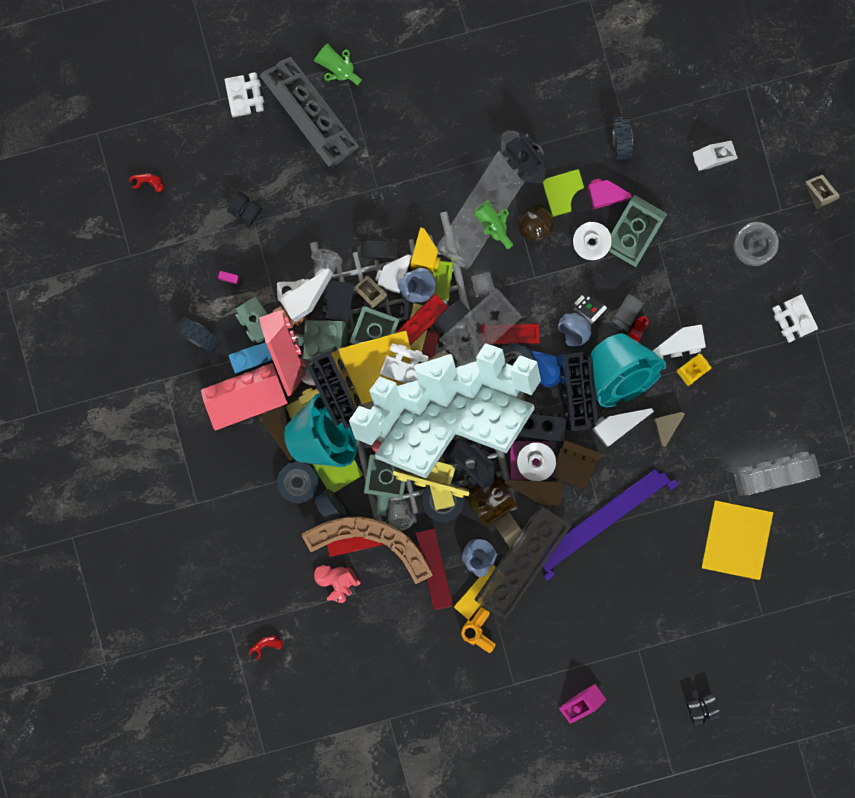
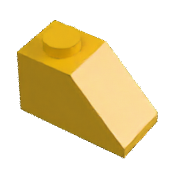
(425, 253)

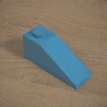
(250, 358)

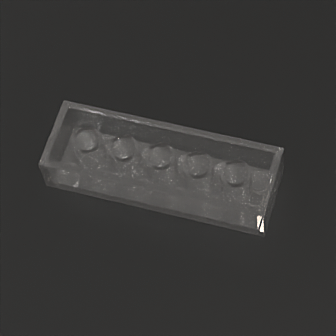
(466, 233)

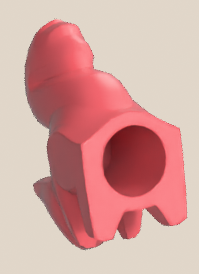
(340, 578)

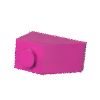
(606, 193)
(583, 704)

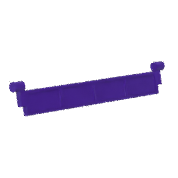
(606, 516)

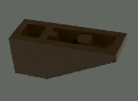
(275, 422)
(540, 492)

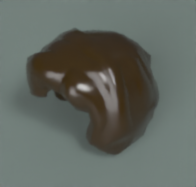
(536, 223)

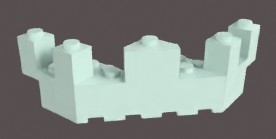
(469, 401)

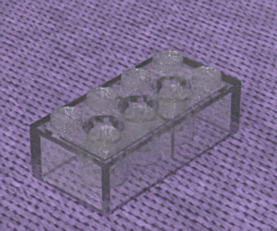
(480, 315)
(777, 474)

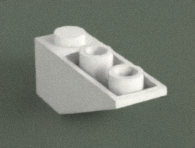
(304, 298)
(684, 340)

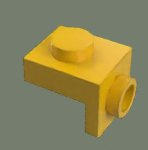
(694, 369)

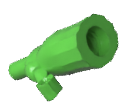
(341, 68)
(492, 223)

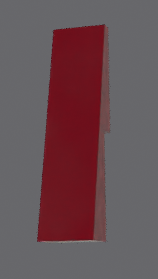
(437, 583)

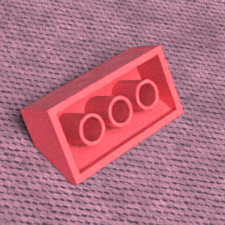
(283, 350)
(243, 396)

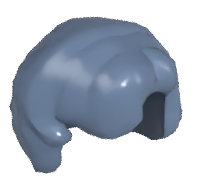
(417, 285)
(576, 329)
(479, 556)

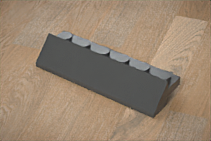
(309, 111)

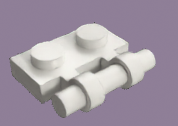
(238, 96)
(799, 315)
(401, 370)

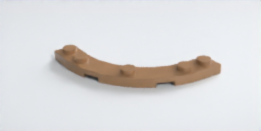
(372, 530)

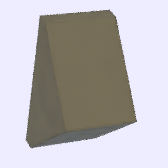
(821, 191)
(370, 292)
(666, 426)
(507, 528)

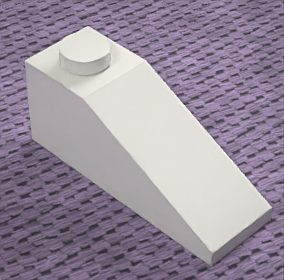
(615, 426)

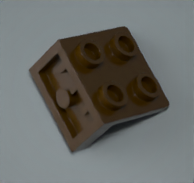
(575, 464)
(490, 501)

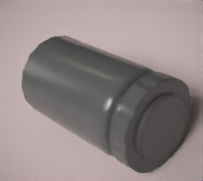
(627, 313)

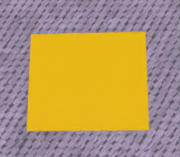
(366, 361)
(737, 540)

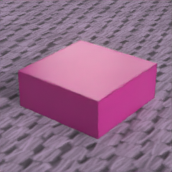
(230, 278)

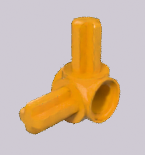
(476, 624)

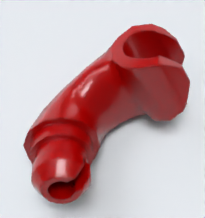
(153, 180)
(638, 328)
(267, 641)

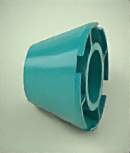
(623, 369)
(316, 440)

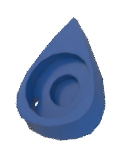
(548, 369)

